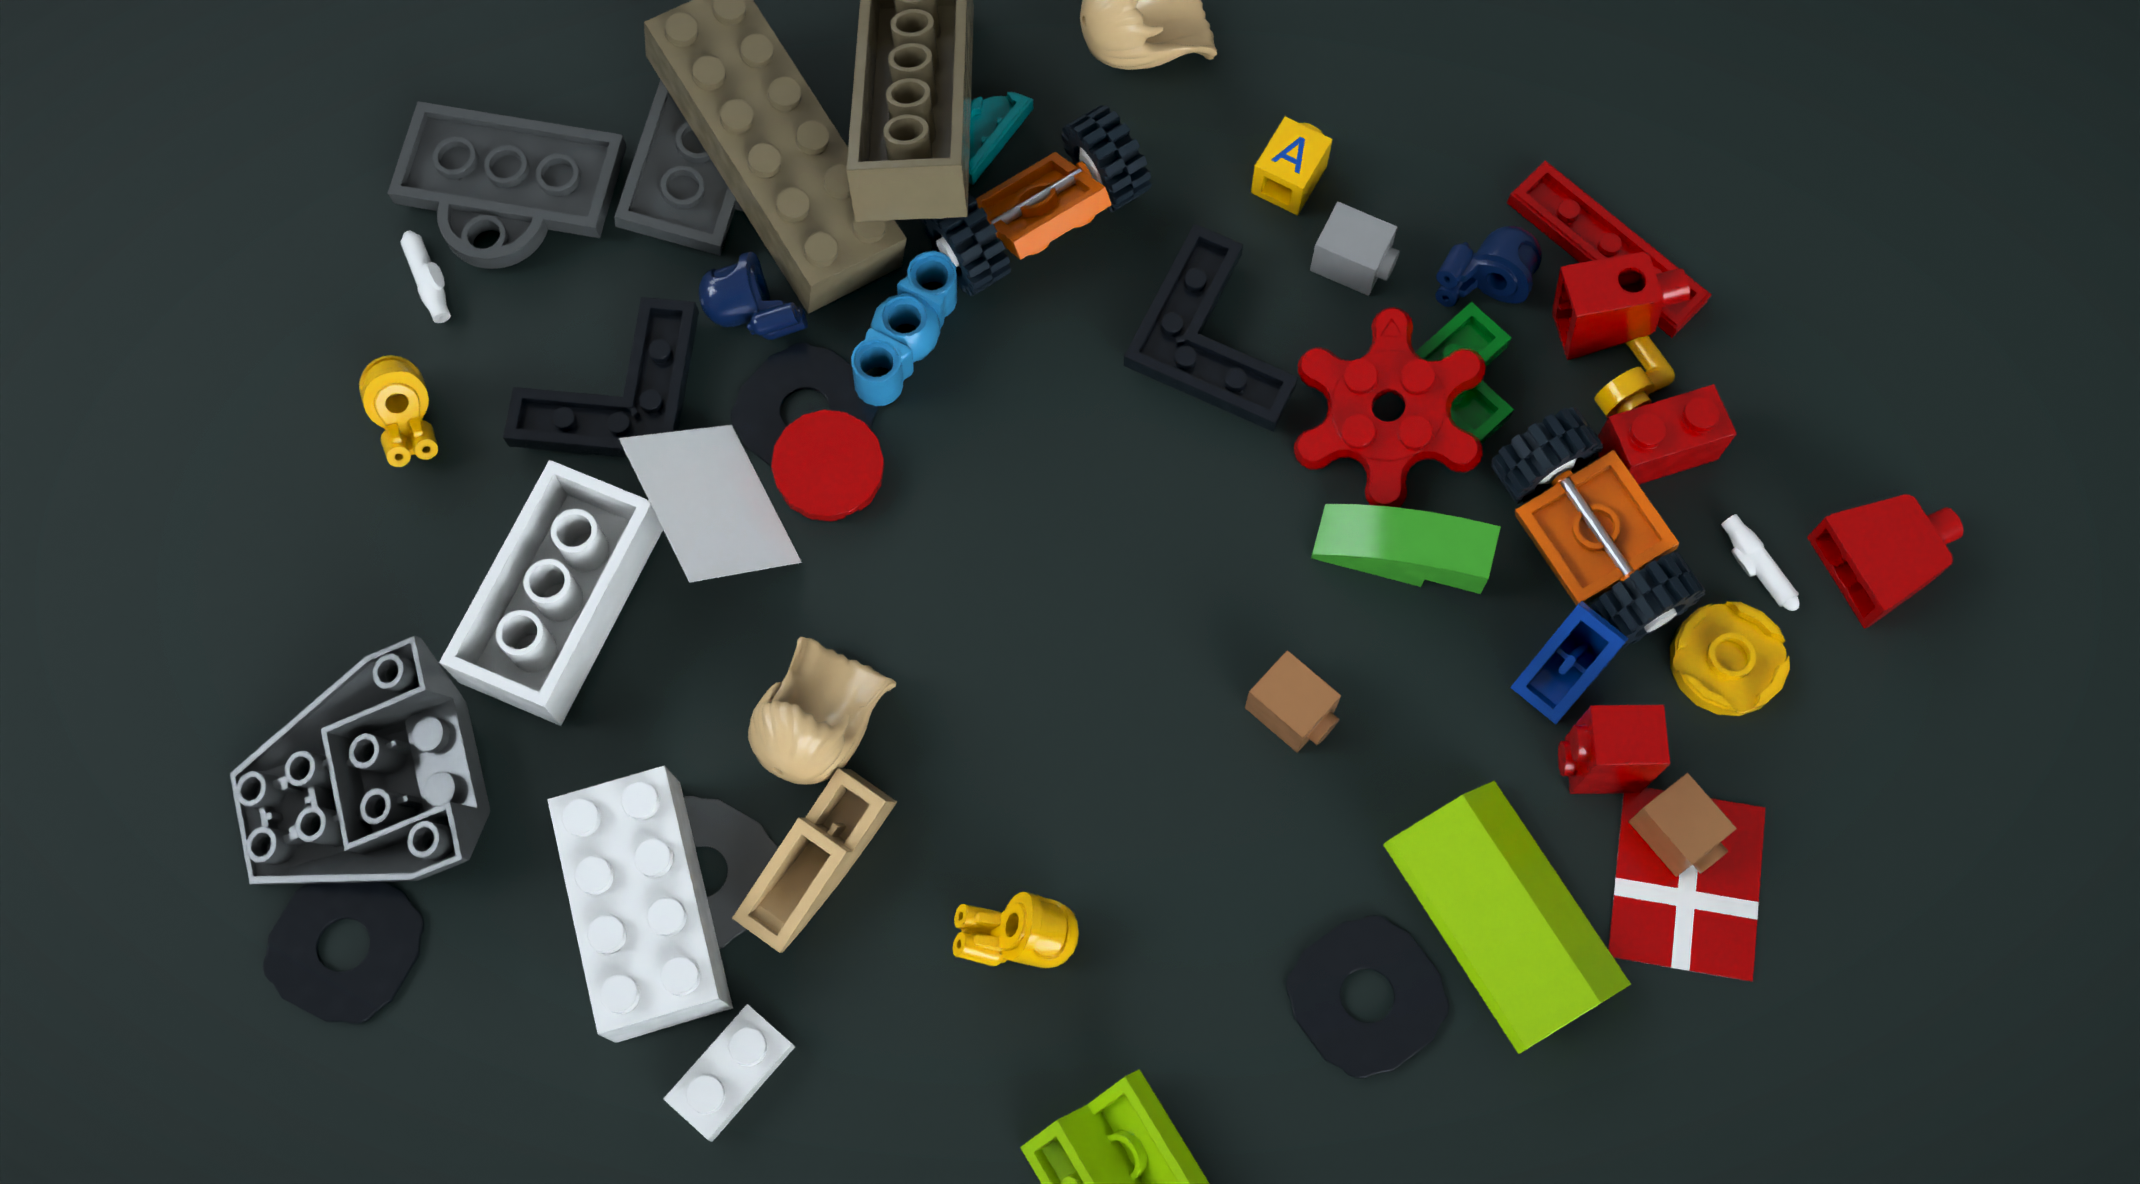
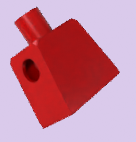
(1612, 301)
(1885, 552)

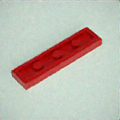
(1593, 233)

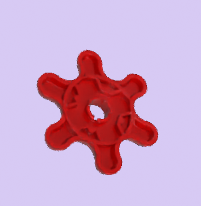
(1390, 447)

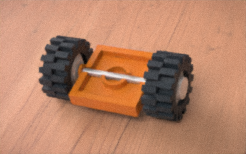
(1044, 200)
(1596, 526)

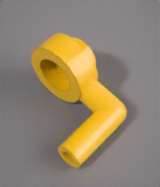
(1633, 386)

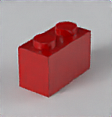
(1669, 434)
(1615, 749)

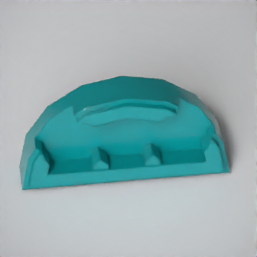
(992, 126)

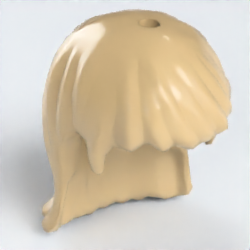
(1145, 31)
(815, 714)

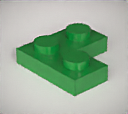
(1480, 408)

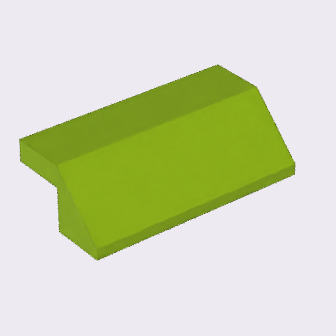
(1506, 915)
(1114, 1141)

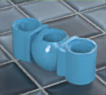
(911, 306)

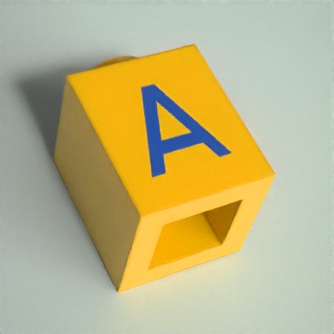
(1291, 165)

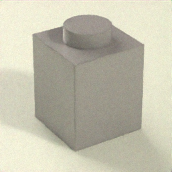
(1355, 249)

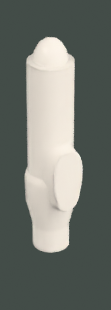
(426, 275)
(1755, 560)

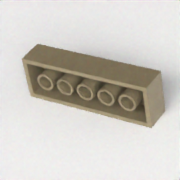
(911, 110)
(771, 146)

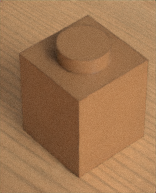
(1294, 703)
(1684, 827)

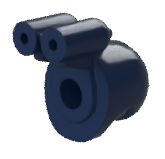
(1498, 268)
(742, 296)

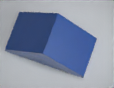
(1569, 662)

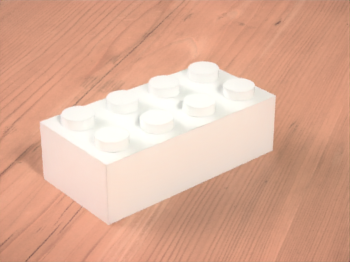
(553, 593)
(639, 905)

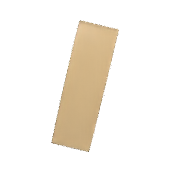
(814, 859)

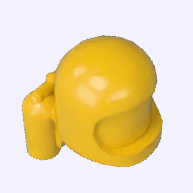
(397, 401)
(1027, 932)

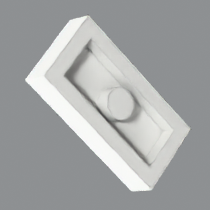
(729, 1073)

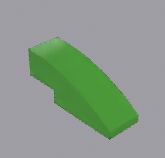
(1407, 545)

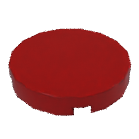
(827, 465)

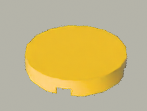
(1729, 658)

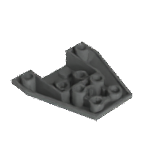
(366, 779)

